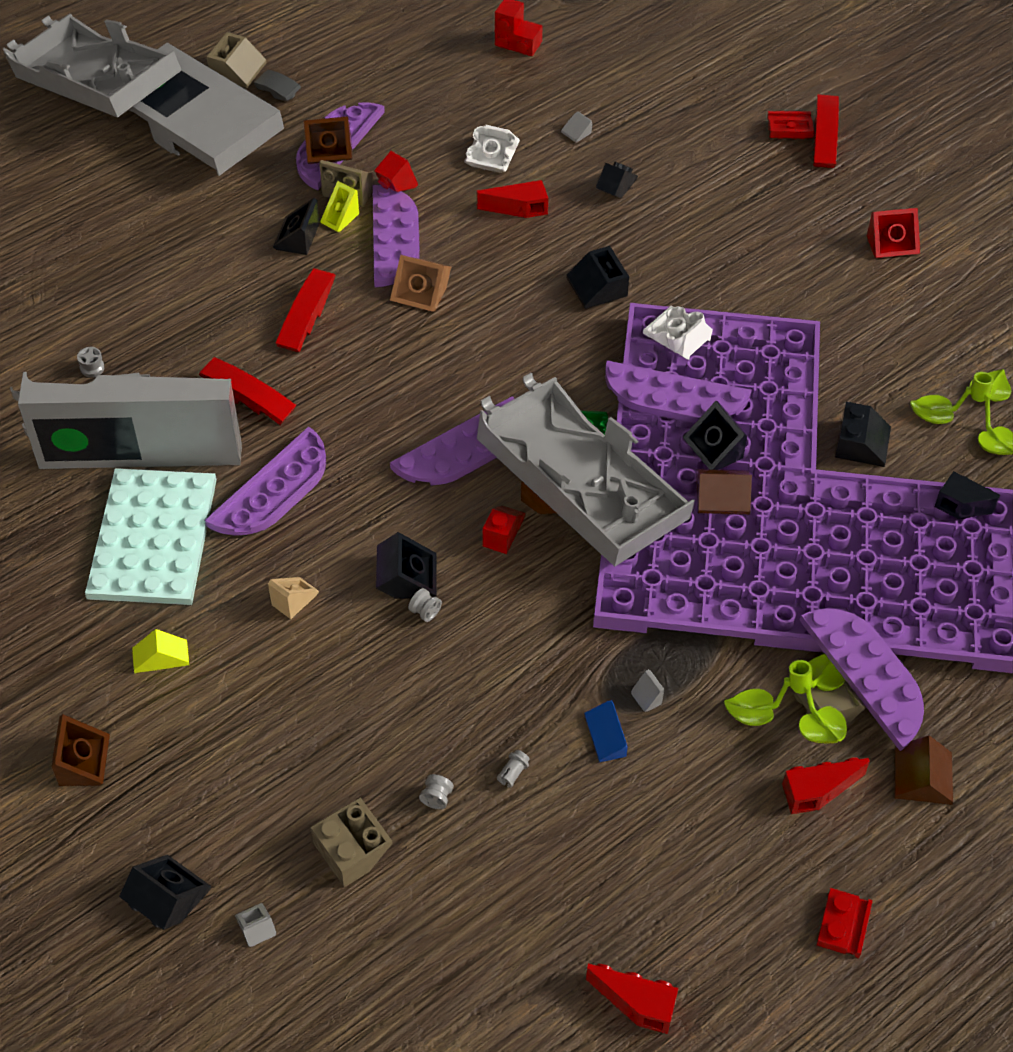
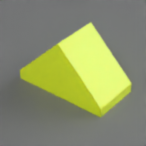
(341, 207)
(160, 651)

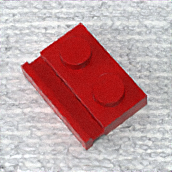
(790, 124)
(844, 922)

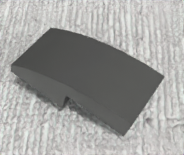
(278, 84)

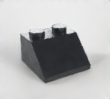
(863, 435)
(405, 567)
(163, 891)

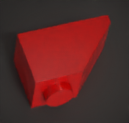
(395, 173)
(502, 528)

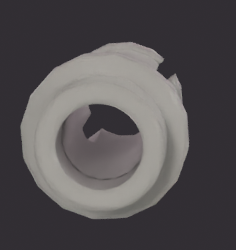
(513, 768)

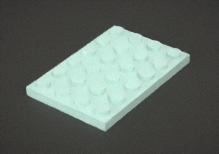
(151, 537)

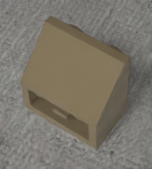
(236, 59)
(357, 179)
(351, 841)

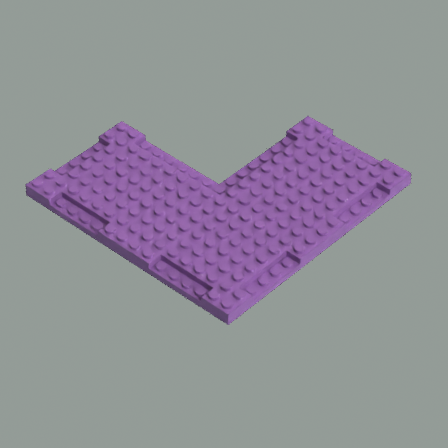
(811, 534)

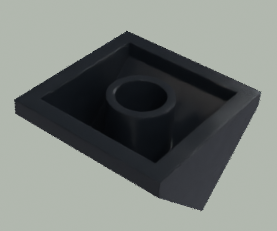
(299, 229)
(717, 438)

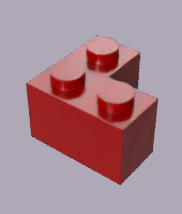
(513, 31)

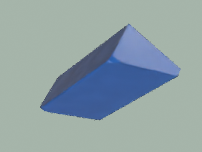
(606, 732)

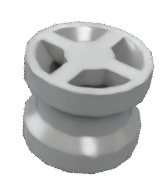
(90, 362)
(425, 605)
(436, 791)

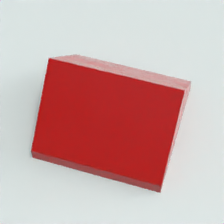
(894, 233)

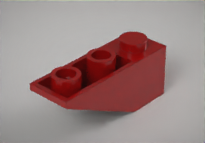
(518, 200)
(817, 785)
(641, 1000)

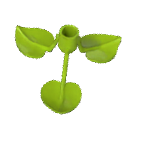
(982, 388)
(821, 726)

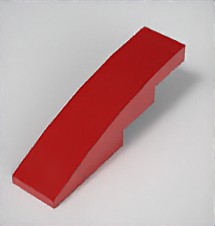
(826, 131)
(305, 309)
(250, 390)

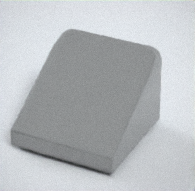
(577, 127)
(648, 691)
(256, 924)

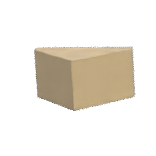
(290, 595)

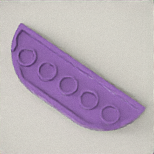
(361, 121)
(393, 232)
(671, 394)
(446, 456)
(273, 488)
(869, 670)

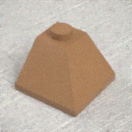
(420, 283)

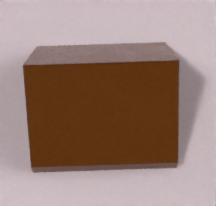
(723, 491)
(79, 753)
(924, 772)

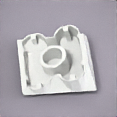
(491, 148)
(679, 330)

